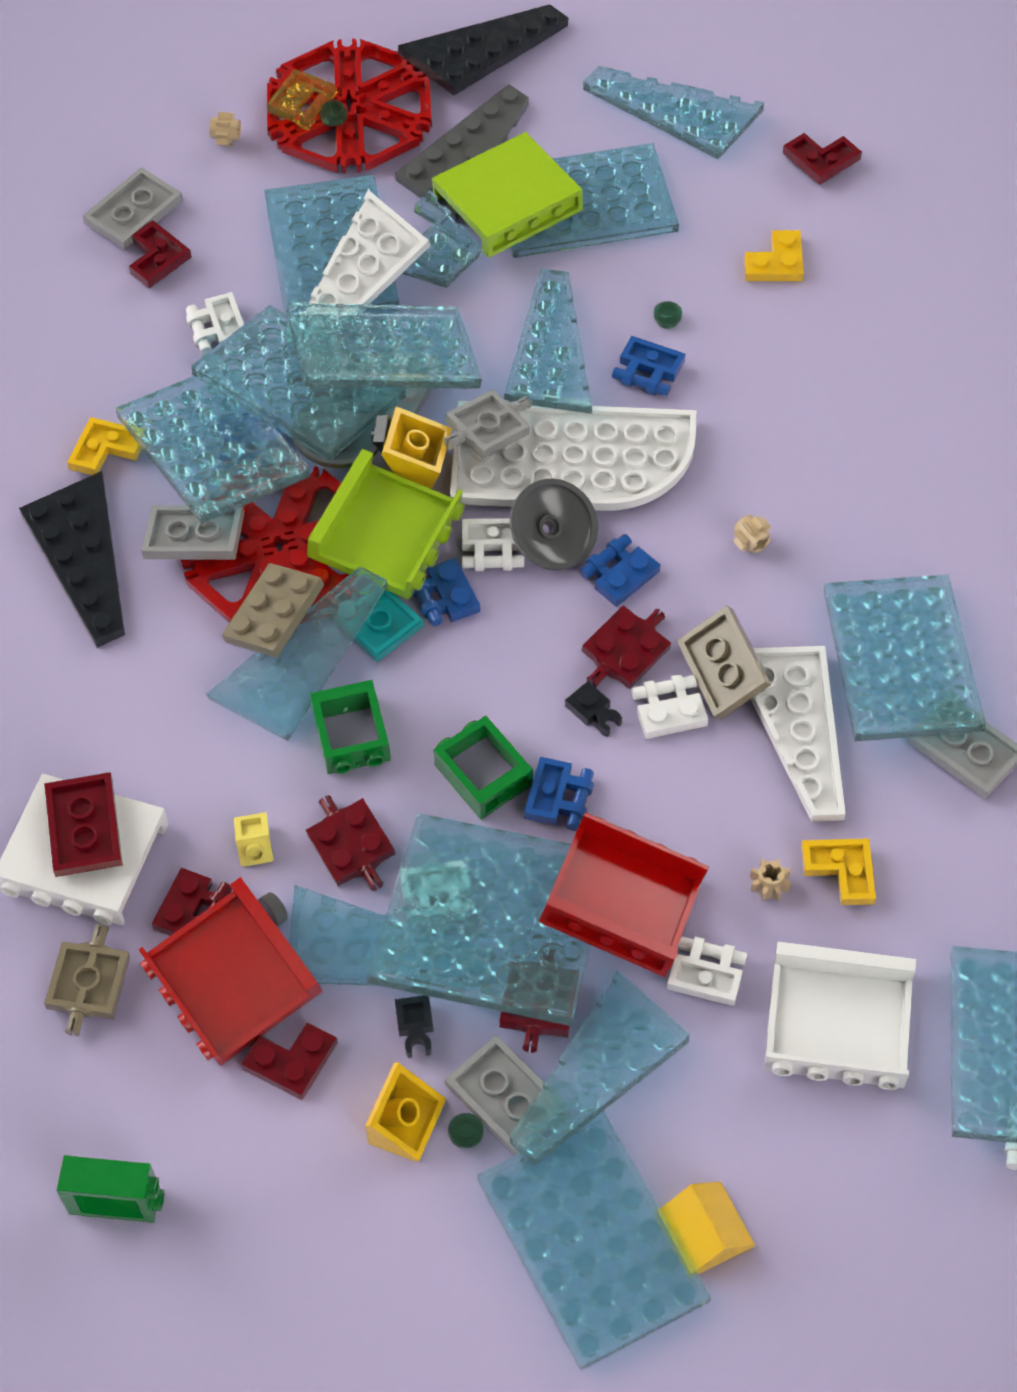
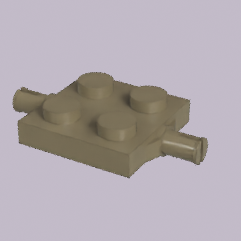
(87, 980)

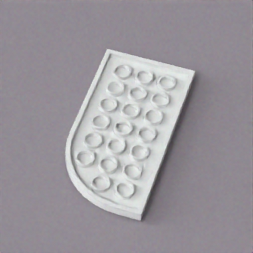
(611, 455)

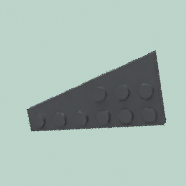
(472, 136)

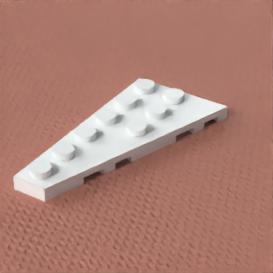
(369, 256)
(802, 725)

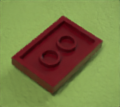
(83, 824)

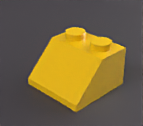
(415, 447)

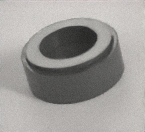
(274, 908)

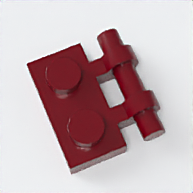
(185, 900)

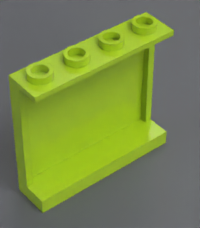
(509, 193)
(384, 526)

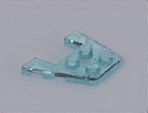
(450, 245)

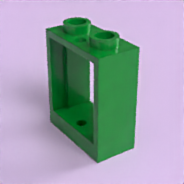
(342, 701)
(497, 792)
(110, 1189)

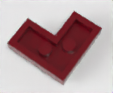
(821, 162)
(162, 254)
(292, 1069)

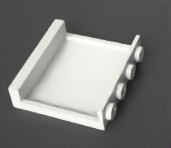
(102, 893)
(840, 1015)

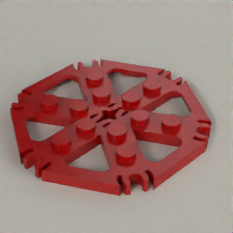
(367, 99)
(259, 546)

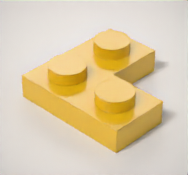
(781, 264)
(98, 441)
(848, 860)

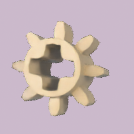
(225, 128)
(752, 533)
(770, 880)

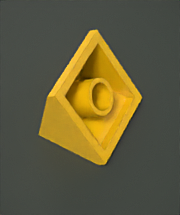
(404, 1114)
(707, 1225)

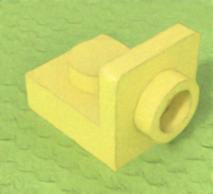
(253, 839)

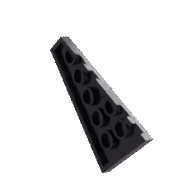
(472, 52)
(78, 545)

